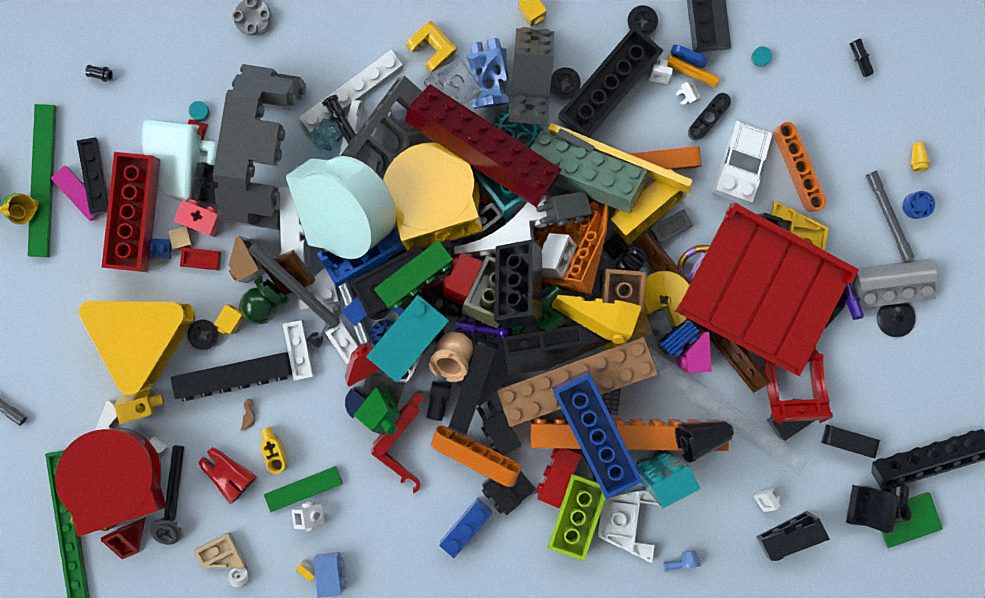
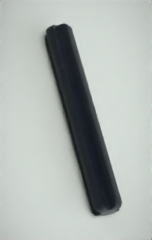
(173, 482)

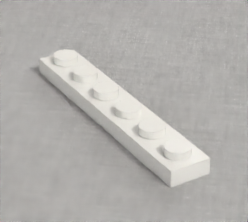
(355, 88)

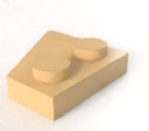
(220, 553)

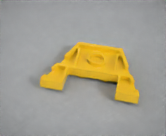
(802, 226)

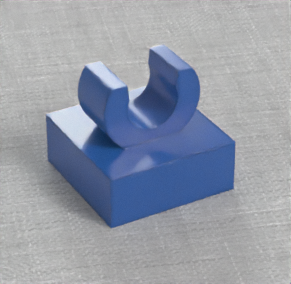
(160, 248)

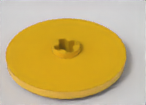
(665, 284)

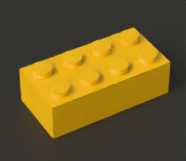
(651, 206)

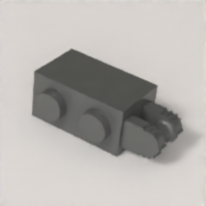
(565, 208)

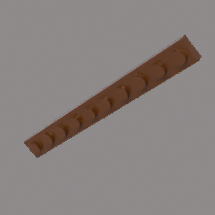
(733, 353)

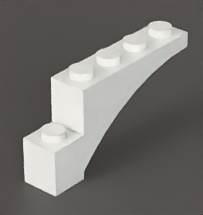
(516, 230)

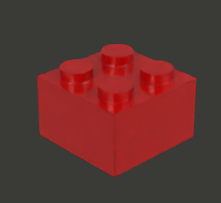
(463, 274)

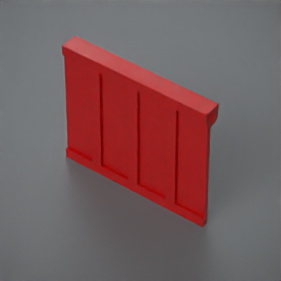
(765, 289)

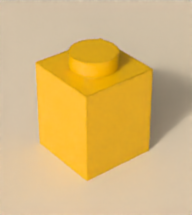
(532, 11)
(229, 320)

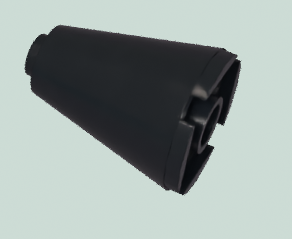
(702, 438)

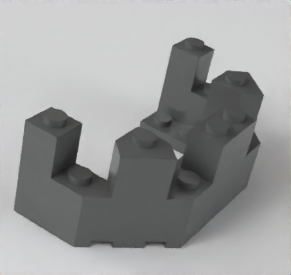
(249, 140)

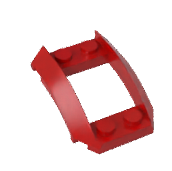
(800, 409)

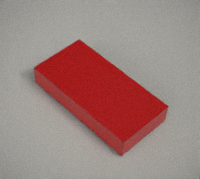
(200, 258)

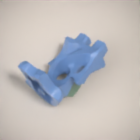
(489, 62)

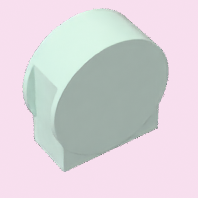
(342, 205)

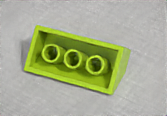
(577, 517)

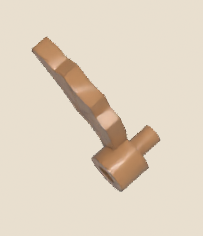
(248, 416)

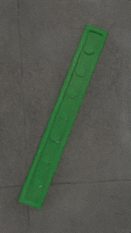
(41, 179)
(69, 542)

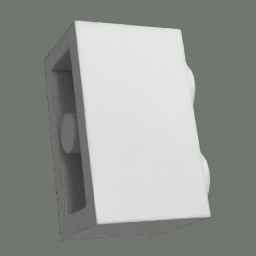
(557, 255)

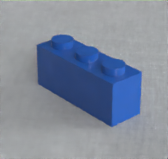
(465, 527)

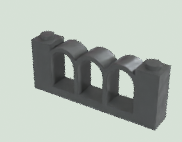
(404, 93)

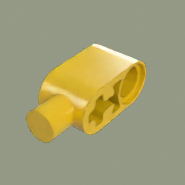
(269, 437)

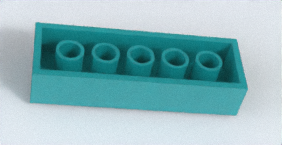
(666, 477)

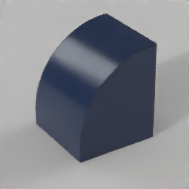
(353, 401)

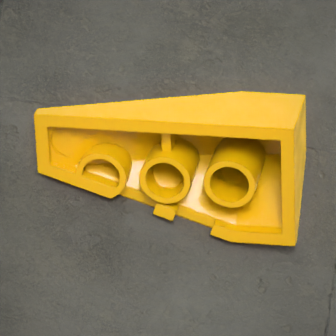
(608, 320)

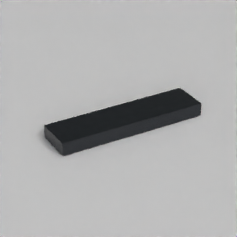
(93, 175)

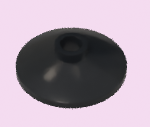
(888, 323)

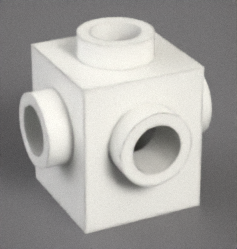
(308, 516)

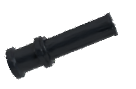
(339, 116)

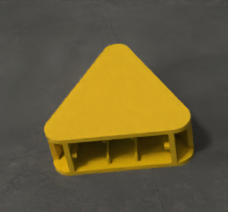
(136, 338)

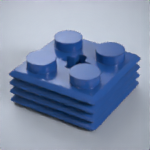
(675, 340)

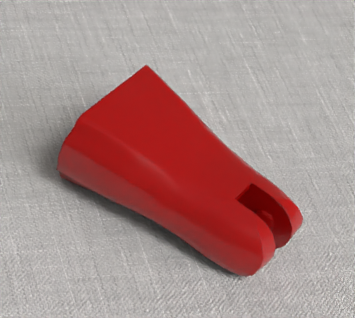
(227, 474)

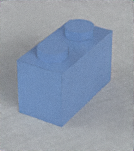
(329, 574)

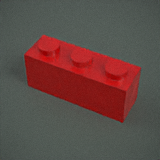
(557, 476)

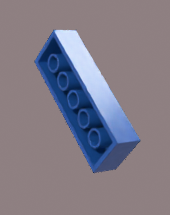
(596, 434)

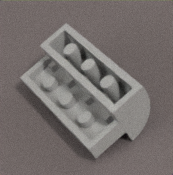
(896, 283)

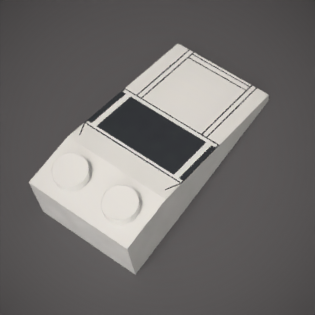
(742, 163)

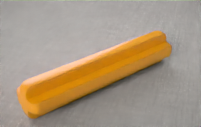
(692, 71)

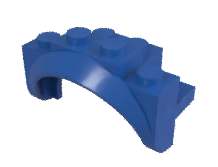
(345, 269)

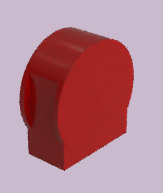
(109, 479)

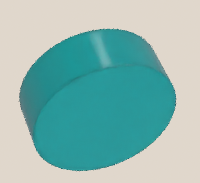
(761, 56)
(199, 111)

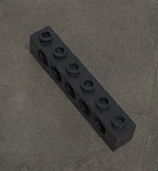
(917, 463)

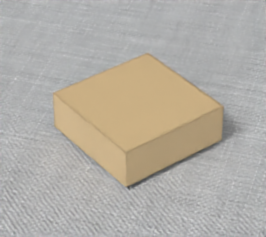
(180, 237)

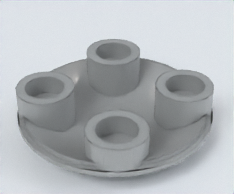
(252, 16)

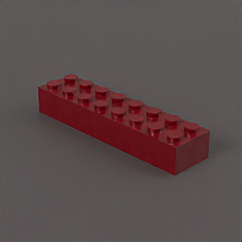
(482, 145)

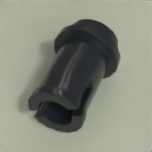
(104, 73)

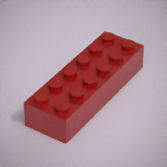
(130, 212)

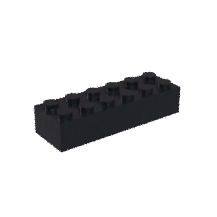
(610, 83)

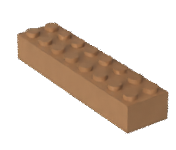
(608, 369)

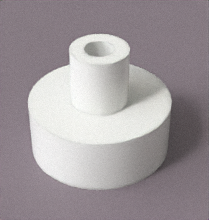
(238, 577)

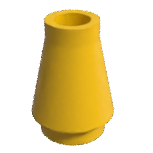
(919, 157)

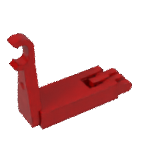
(384, 442)

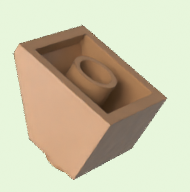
(242, 264)

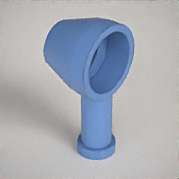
(688, 560)

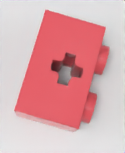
(187, 215)

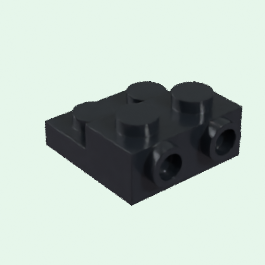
(508, 497)

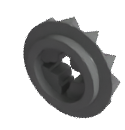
(167, 537)

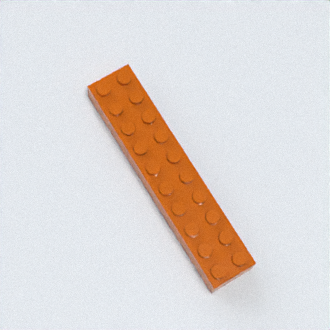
(635, 434)

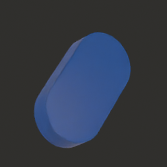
(689, 56)

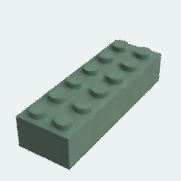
(599, 175)

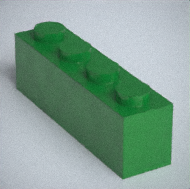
(414, 274)

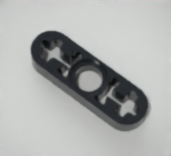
(721, 109)
(433, 294)

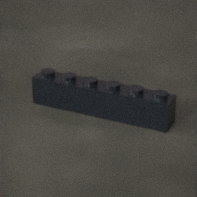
(231, 375)

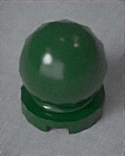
(261, 303)

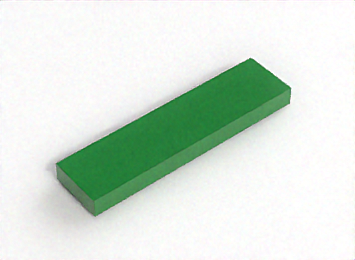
(303, 489)

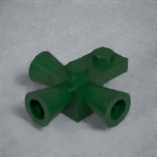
(550, 318)

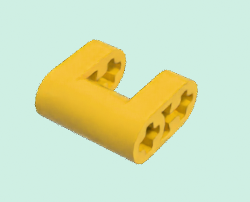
(438, 40)

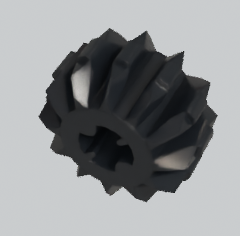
(632, 259)

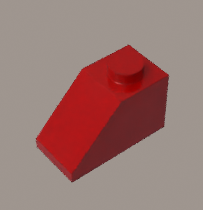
(359, 365)

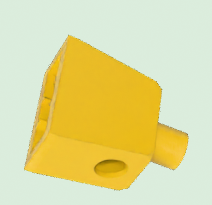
(129, 407)

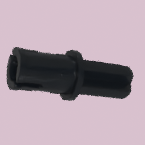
(861, 57)

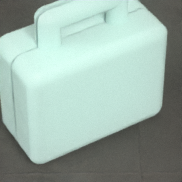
(179, 151)

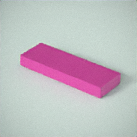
(73, 189)

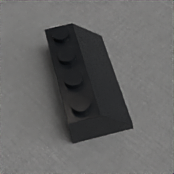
(708, 25)

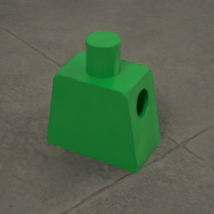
(379, 412)

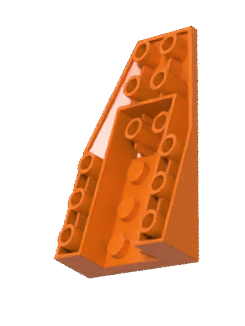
(589, 240)

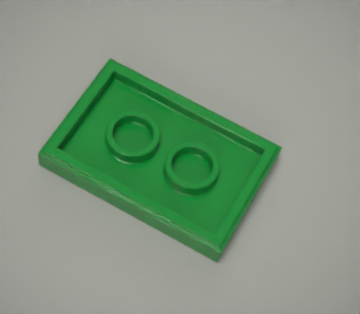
(923, 521)

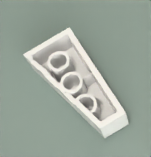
(291, 229)

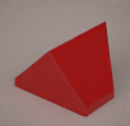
(125, 540)

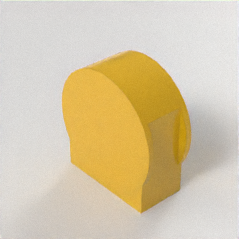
(433, 196)

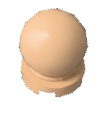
(452, 356)

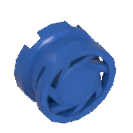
(918, 205)

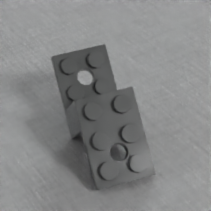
(531, 76)

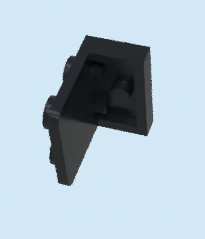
(872, 508)

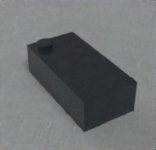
(518, 284)

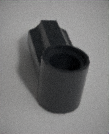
(438, 397)
(903, 510)

